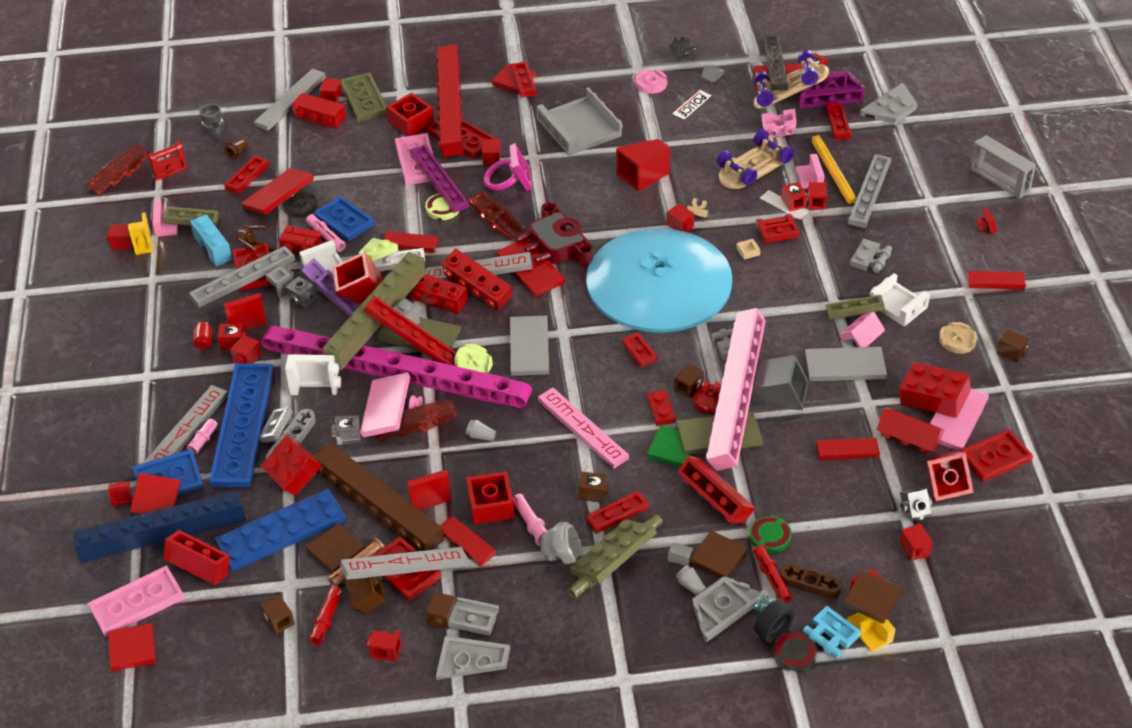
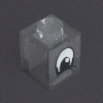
(347, 429)

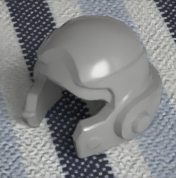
(561, 543)

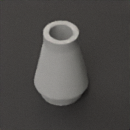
(480, 431)
(690, 580)

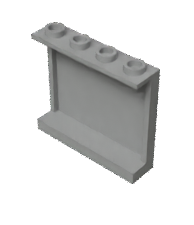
(580, 123)

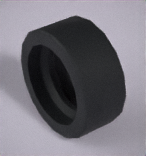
(774, 620)

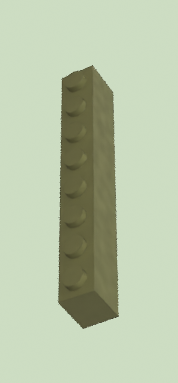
(362, 326)

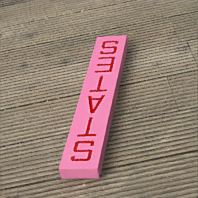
(583, 428)

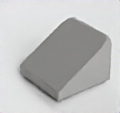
(712, 72)
(680, 554)

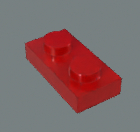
(639, 350)
(661, 408)

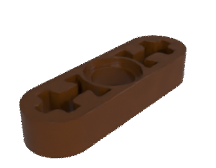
(826, 580)

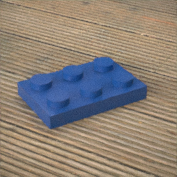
(344, 218)
(177, 466)

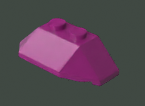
(836, 88)

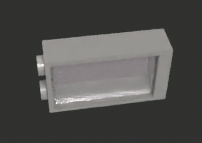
(1002, 166)

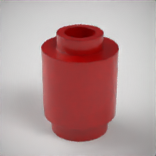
(203, 335)

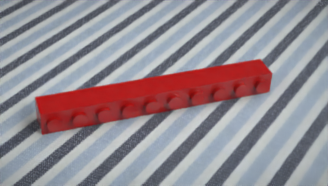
(449, 101)

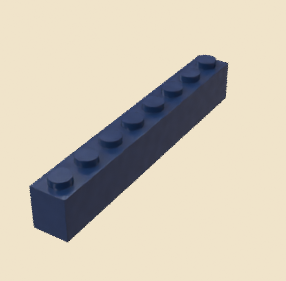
(158, 525)

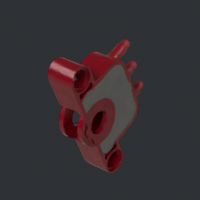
(554, 240)

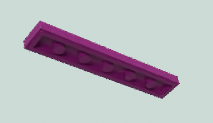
(439, 178)

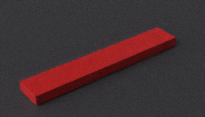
(410, 331)

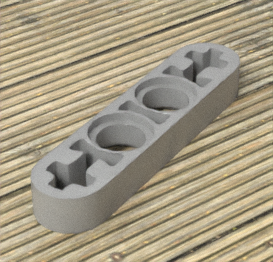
(297, 424)

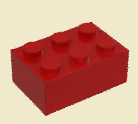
(935, 389)

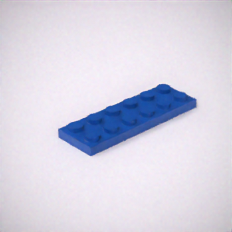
(280, 529)

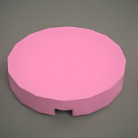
(651, 81)

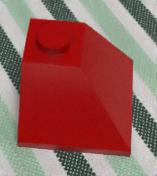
(949, 475)

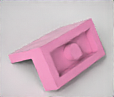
(811, 172)
(161, 228)
(863, 330)

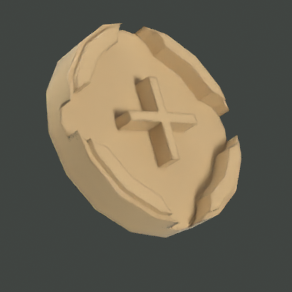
(958, 337)

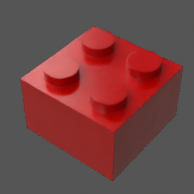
(410, 114)
(291, 465)
(490, 498)

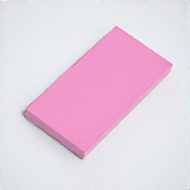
(411, 171)
(385, 405)
(959, 429)
(136, 600)

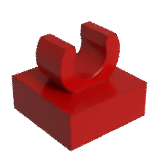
(987, 222)
(120, 493)

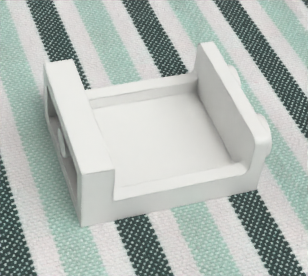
(323, 253)
(900, 302)
(312, 372)

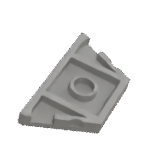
(892, 105)
(723, 605)

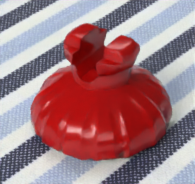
(707, 397)

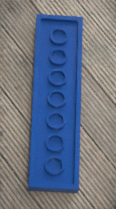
(242, 426)

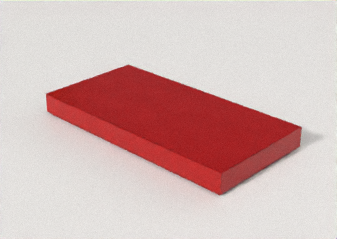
(472, 138)
(277, 191)
(543, 274)

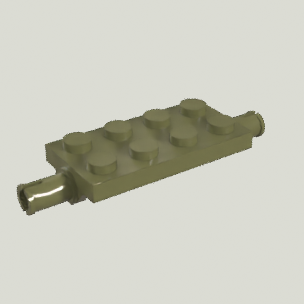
(611, 553)

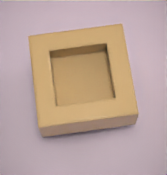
(748, 249)

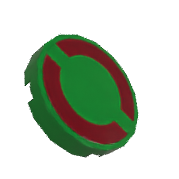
(770, 532)

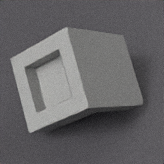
(280, 279)

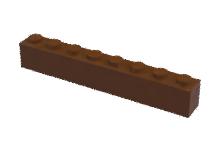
(379, 499)

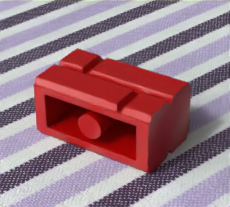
(299, 239)

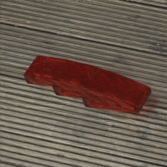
(114, 171)
(498, 217)
(423, 418)

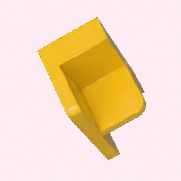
(141, 236)
(873, 633)

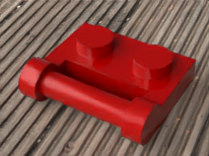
(170, 164)
(777, 228)

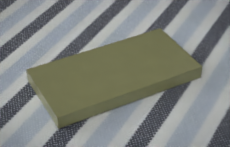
(363, 97)
(442, 331)
(697, 433)

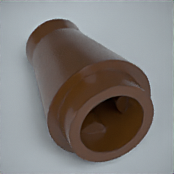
(234, 148)

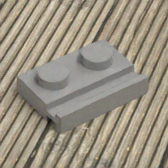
(473, 616)

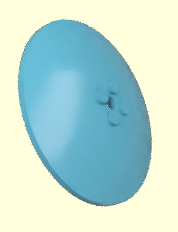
(653, 299)

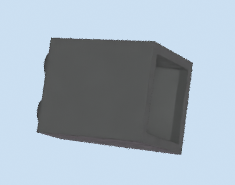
(780, 383)

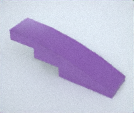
(325, 283)

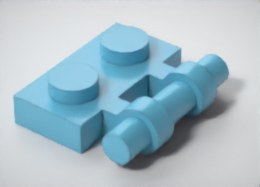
(834, 626)

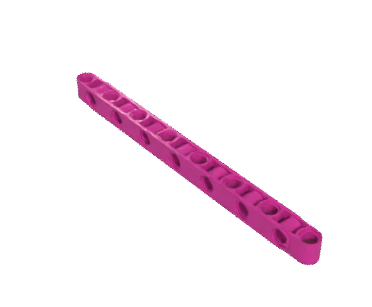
(421, 371)

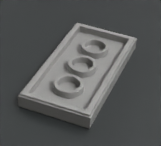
(529, 345)
(845, 364)

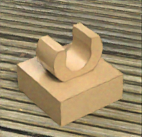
(698, 210)

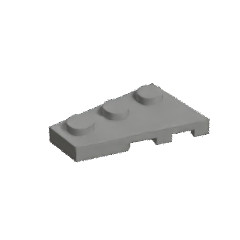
(470, 657)

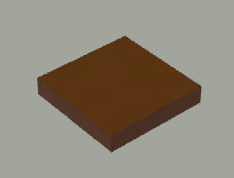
(334, 546)
(718, 555)
(872, 597)

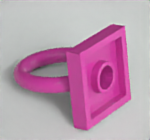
(518, 167)

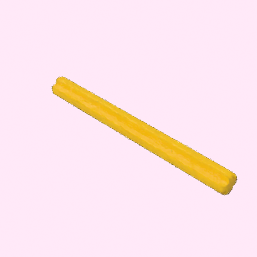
(834, 170)

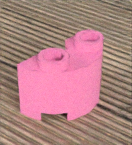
(779, 124)

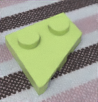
(379, 248)

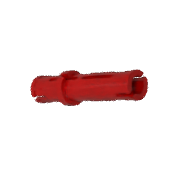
(768, 567)
(323, 622)

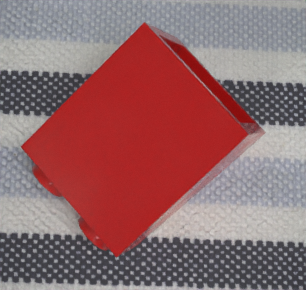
(643, 163)
(356, 278)

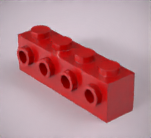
(477, 279)
(439, 294)
(715, 490)

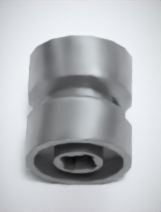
(211, 119)

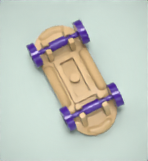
(797, 81)
(754, 163)

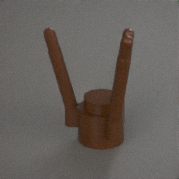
(246, 236)

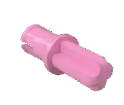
(202, 436)

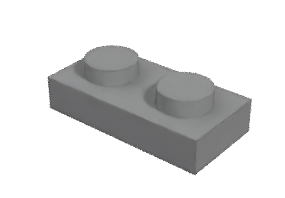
(275, 425)

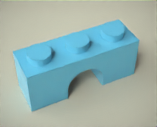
(208, 235)

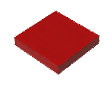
(506, 80)
(246, 311)
(429, 490)
(154, 494)
(132, 647)

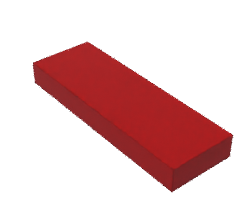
(523, 79)
(838, 121)
(246, 175)
(413, 241)
(996, 280)
(847, 449)
(617, 512)
(472, 544)

